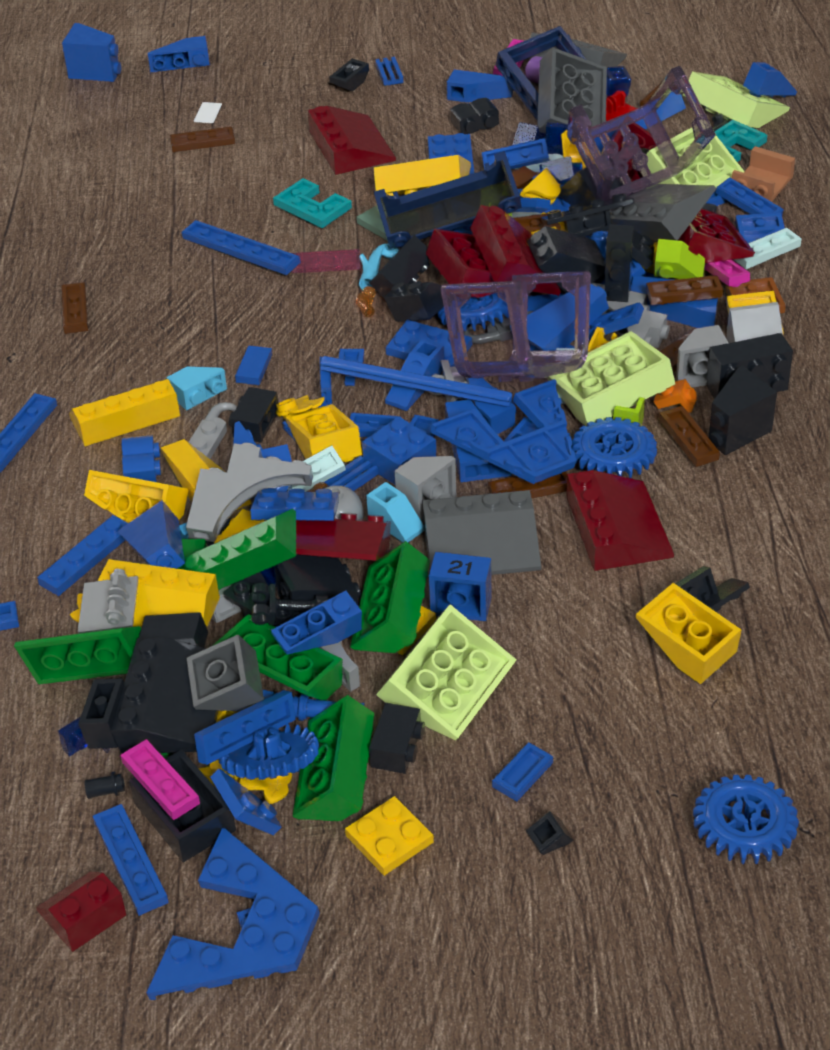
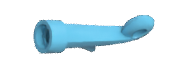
(371, 266)

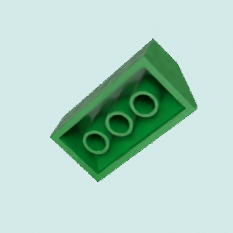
(248, 550)
(392, 601)
(79, 655)
(308, 671)
(335, 781)

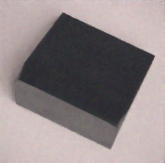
(549, 833)

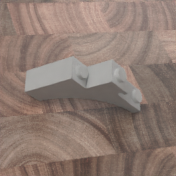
(652, 325)
(223, 492)

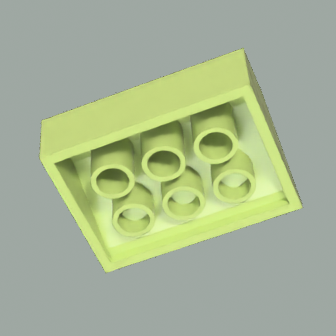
(734, 100)
(708, 168)
(614, 377)
(448, 674)

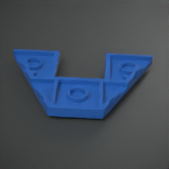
(529, 456)
(269, 940)

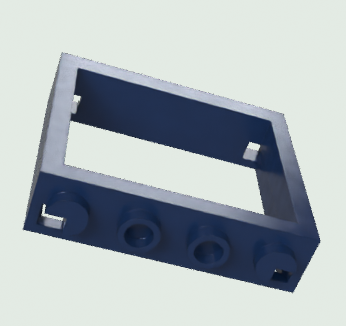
(510, 56)

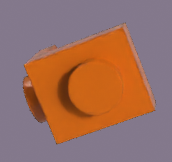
(676, 394)

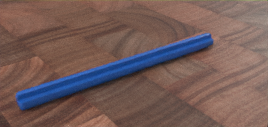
(416, 381)

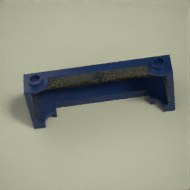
(447, 204)

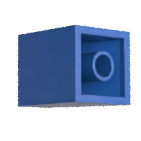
(91, 54)

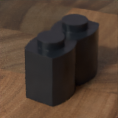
(474, 116)

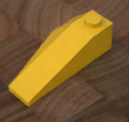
(186, 464)
(131, 496)

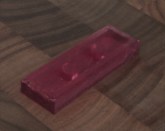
(328, 261)

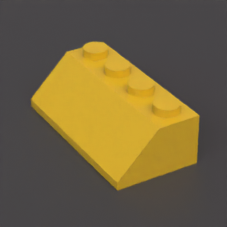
(421, 174)
(125, 412)
(168, 590)

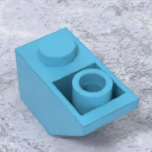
(197, 384)
(395, 508)

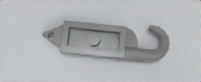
(211, 430)

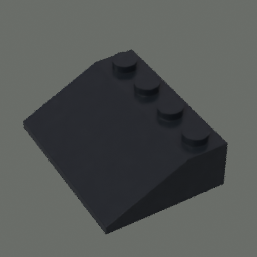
(158, 699)

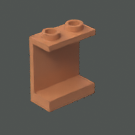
(767, 172)

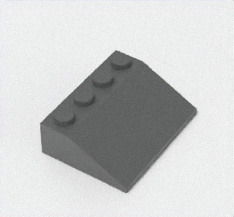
(594, 53)
(569, 82)
(663, 209)
(485, 526)

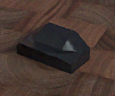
(350, 75)

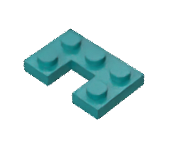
(739, 133)
(298, 202)

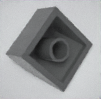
(225, 676)

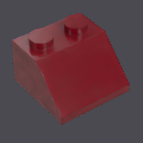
(83, 909)

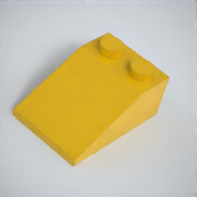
(324, 428)
(689, 632)

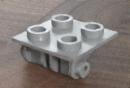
(108, 603)

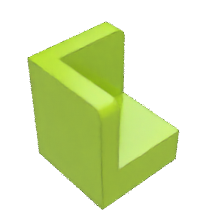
(635, 415)

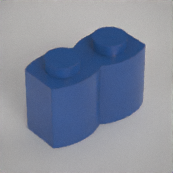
(140, 458)

